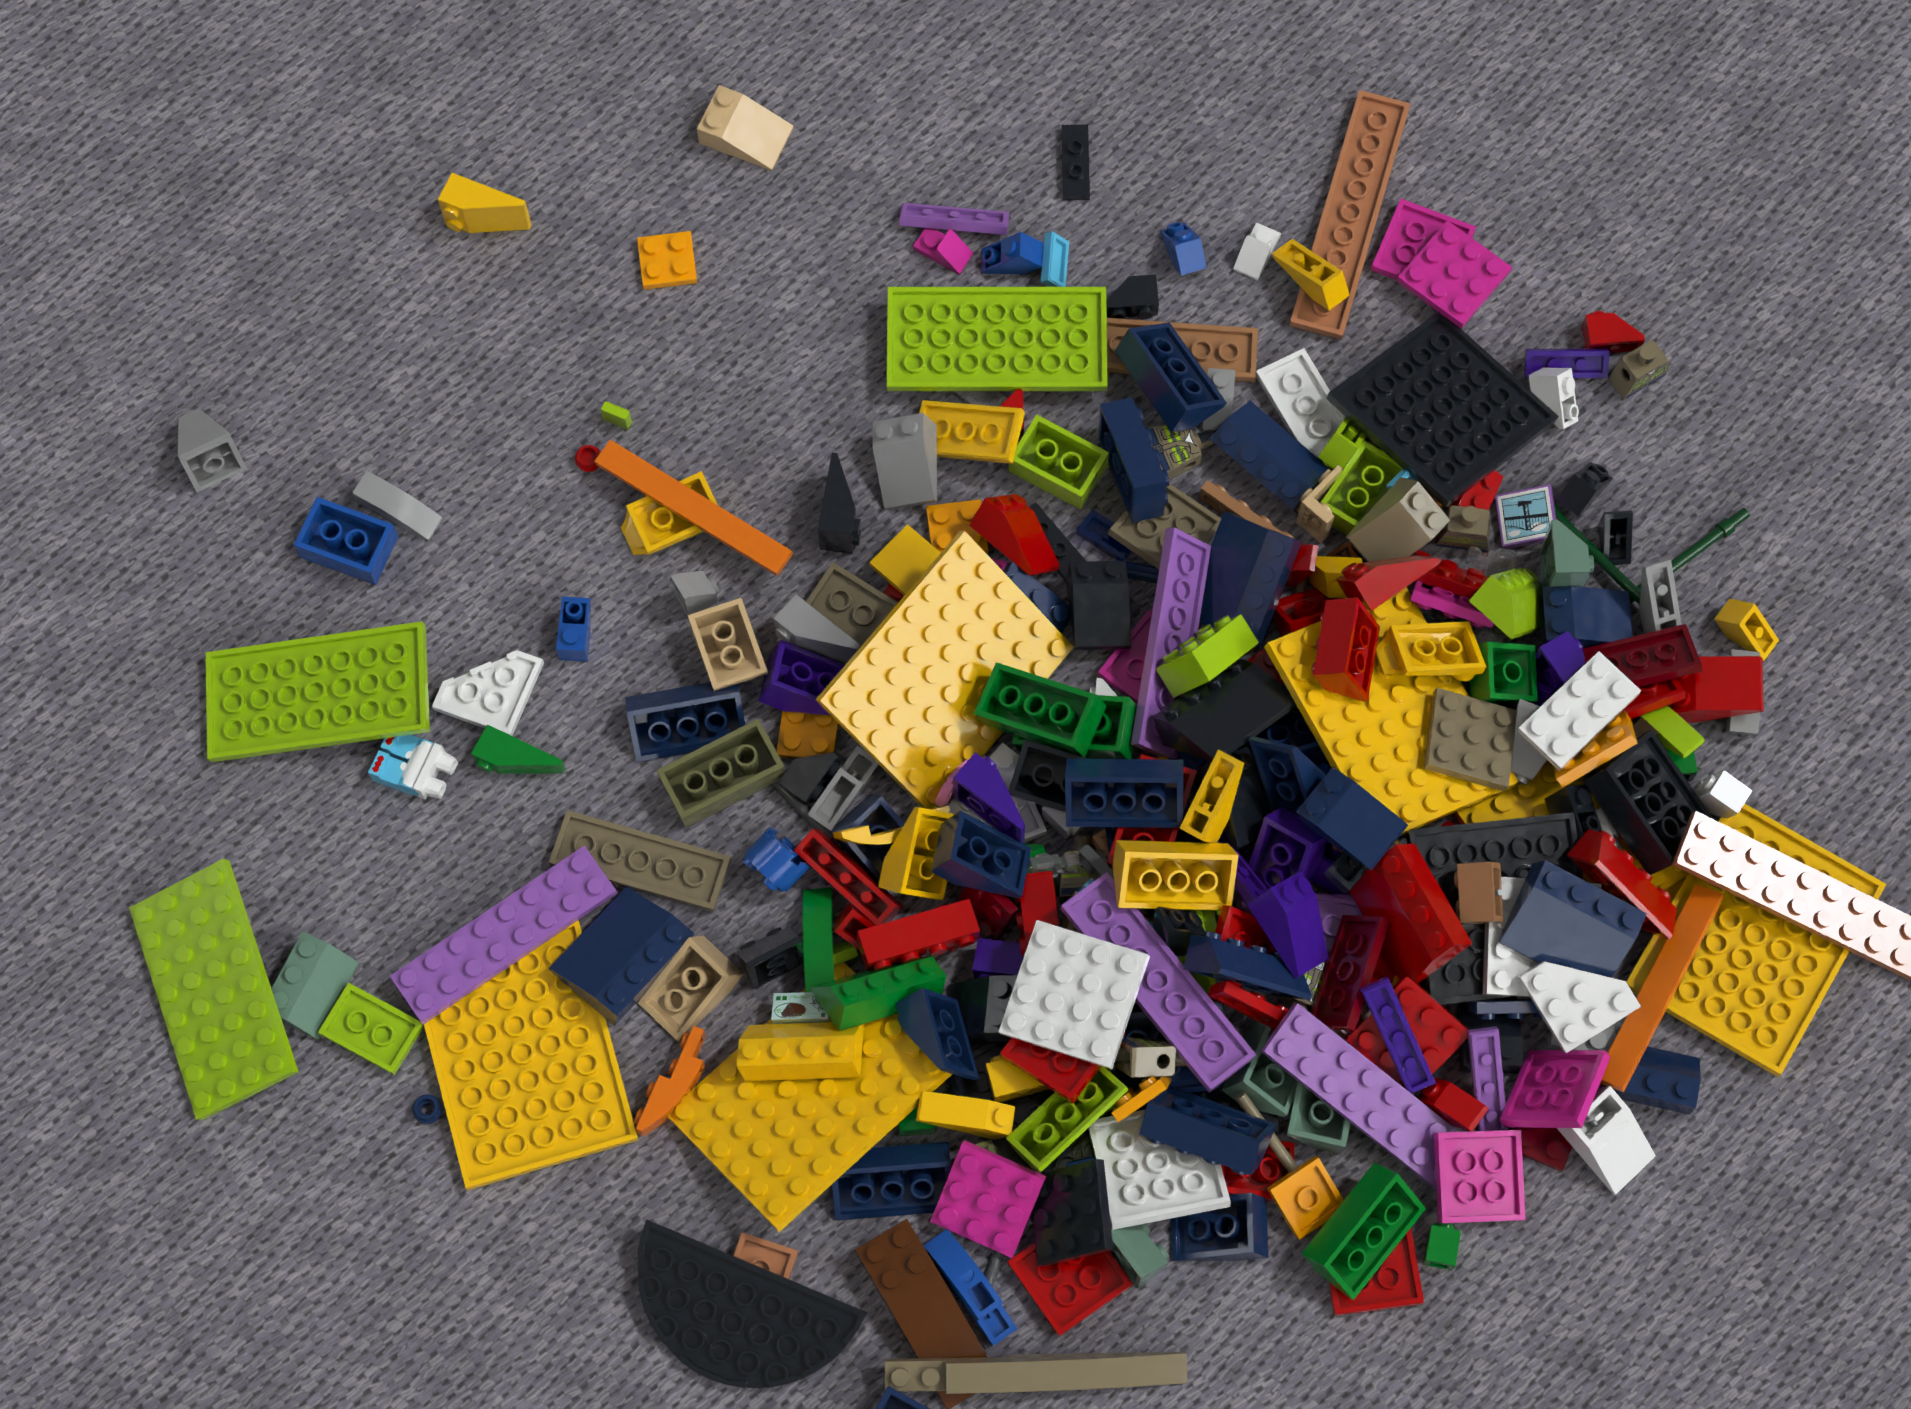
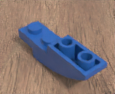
(970, 1286)

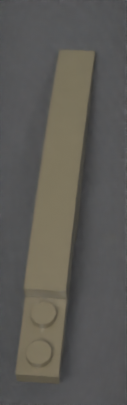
(1036, 1372)

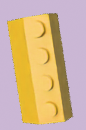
(1174, 874)
(799, 1051)

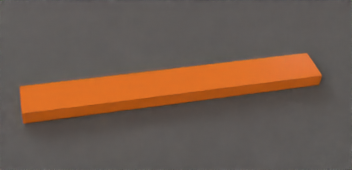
(694, 508)
(1660, 986)

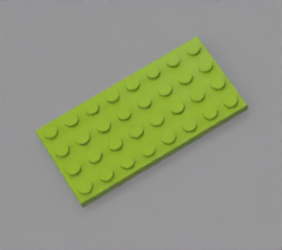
(996, 339)
(317, 692)
(213, 990)

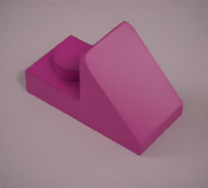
(944, 249)

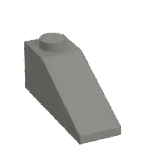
(1658, 597)

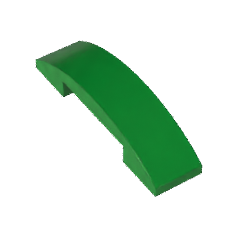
(818, 937)

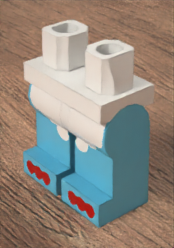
(412, 766)

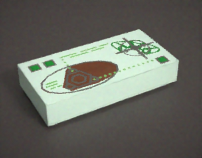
(797, 1008)

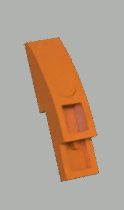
(668, 1093)

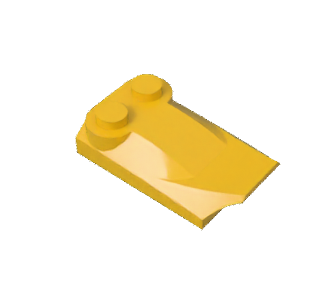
(653, 527)
(1431, 651)

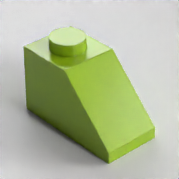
(1342, 445)

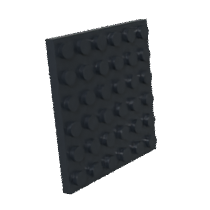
(1442, 408)
(1508, 842)

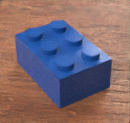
(346, 540)

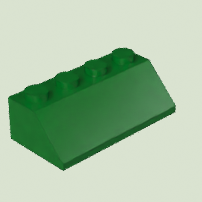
(874, 993)
(1364, 1230)

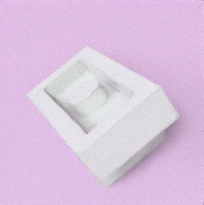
(1256, 251)

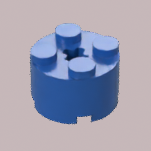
(775, 860)

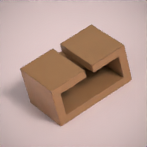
(1477, 892)

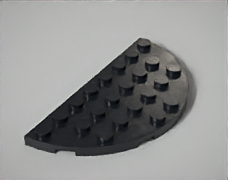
(736, 1317)

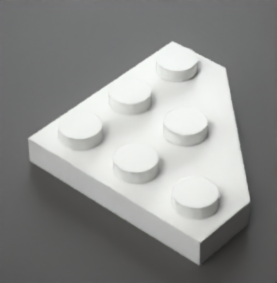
(491, 692)
(1577, 1001)

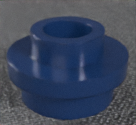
(422, 1101)

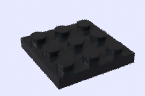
(1072, 1214)

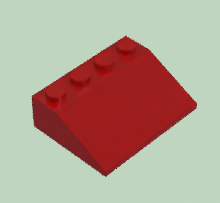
(1422, 922)

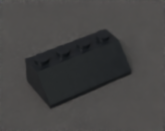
(1041, 775)

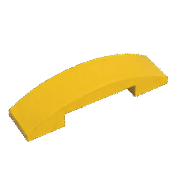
(862, 834)

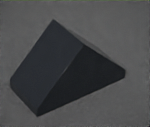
(1616, 536)

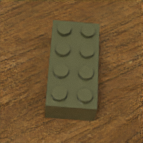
(721, 773)

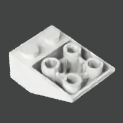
(1611, 1140)

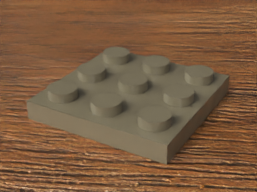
(1148, 536)
(1470, 739)

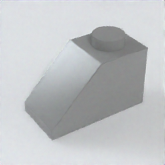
(1224, 382)
(694, 591)

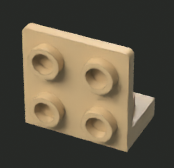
(1313, 514)

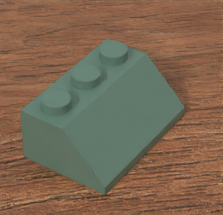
(1564, 558)
(311, 983)
(1262, 1079)
(1316, 1122)
(1138, 1253)

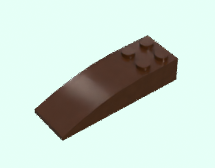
(919, 1299)

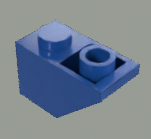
(1183, 248)
(1012, 255)
(574, 629)

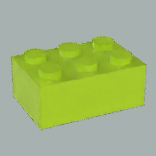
(1059, 461)
(1360, 486)
(1206, 655)

